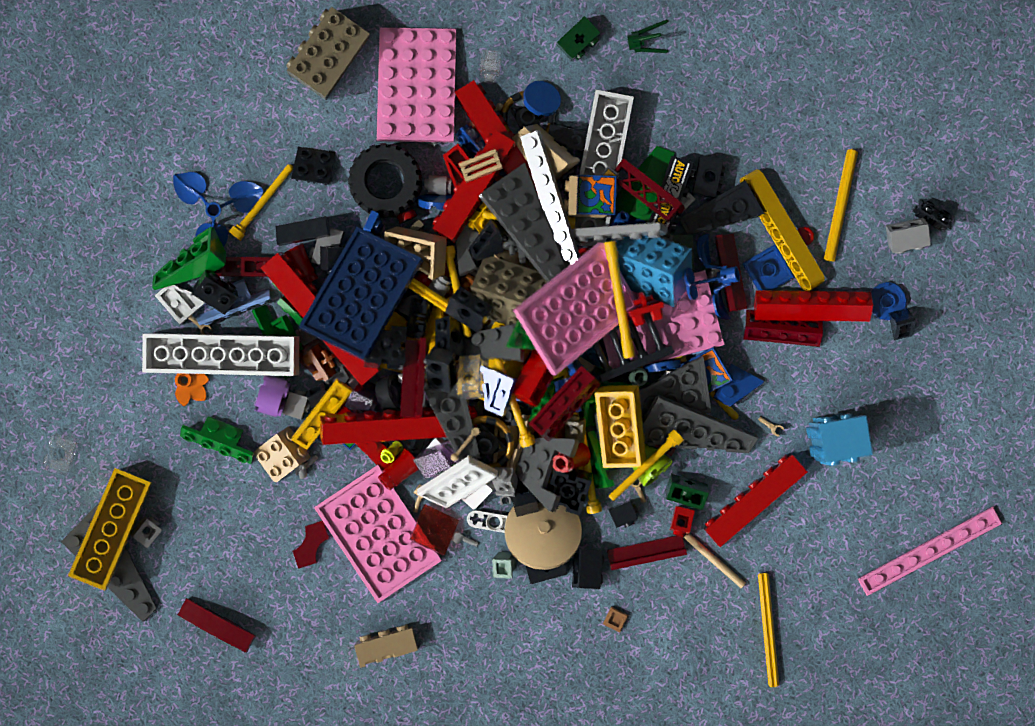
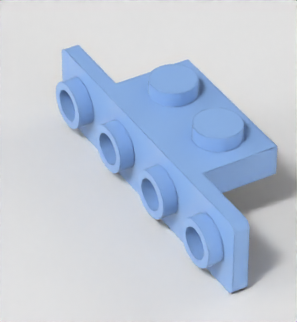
(242, 303)

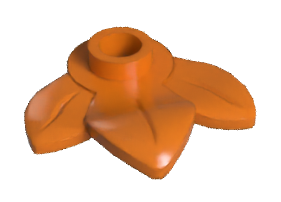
(192, 389)

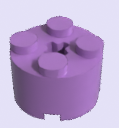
(271, 396)

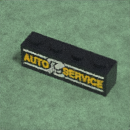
(675, 183)

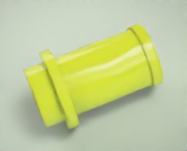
(388, 455)

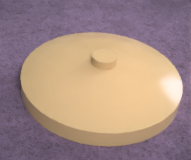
(543, 537)

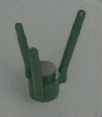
(636, 40)

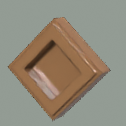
(615, 619)

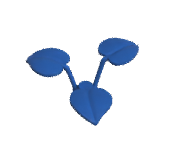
(191, 185)
(725, 276)

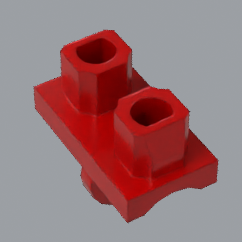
(654, 308)

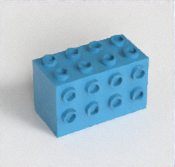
(654, 267)
(839, 438)

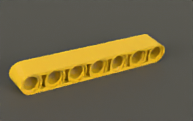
(784, 233)

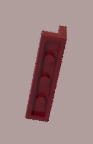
(652, 188)
(728, 256)
(783, 331)
(413, 379)
(564, 403)
(646, 552)

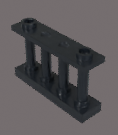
(643, 357)

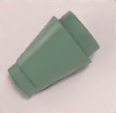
(637, 376)

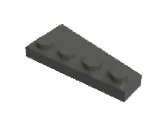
(492, 344)
(454, 419)

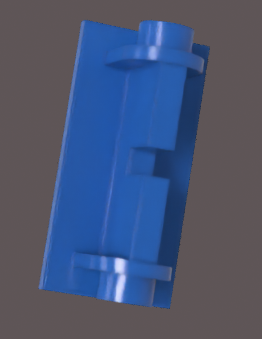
(467, 136)

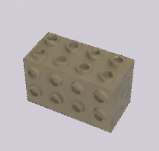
(327, 52)
(505, 287)

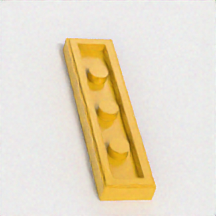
(329, 403)

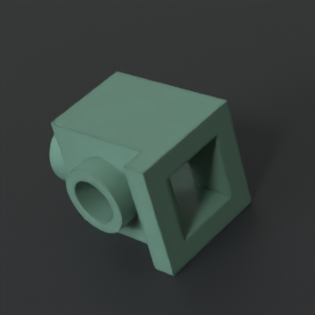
(504, 565)

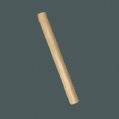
(713, 559)

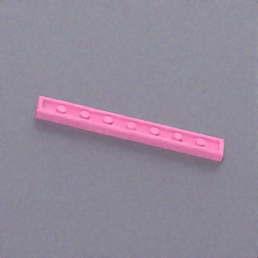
(929, 551)

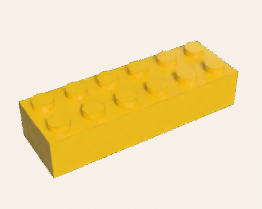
(110, 529)

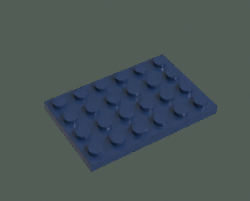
(361, 294)

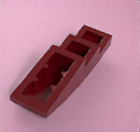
(243, 267)
(216, 625)

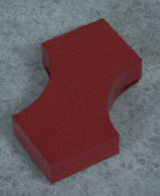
(306, 552)

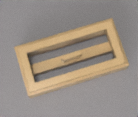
(479, 158)

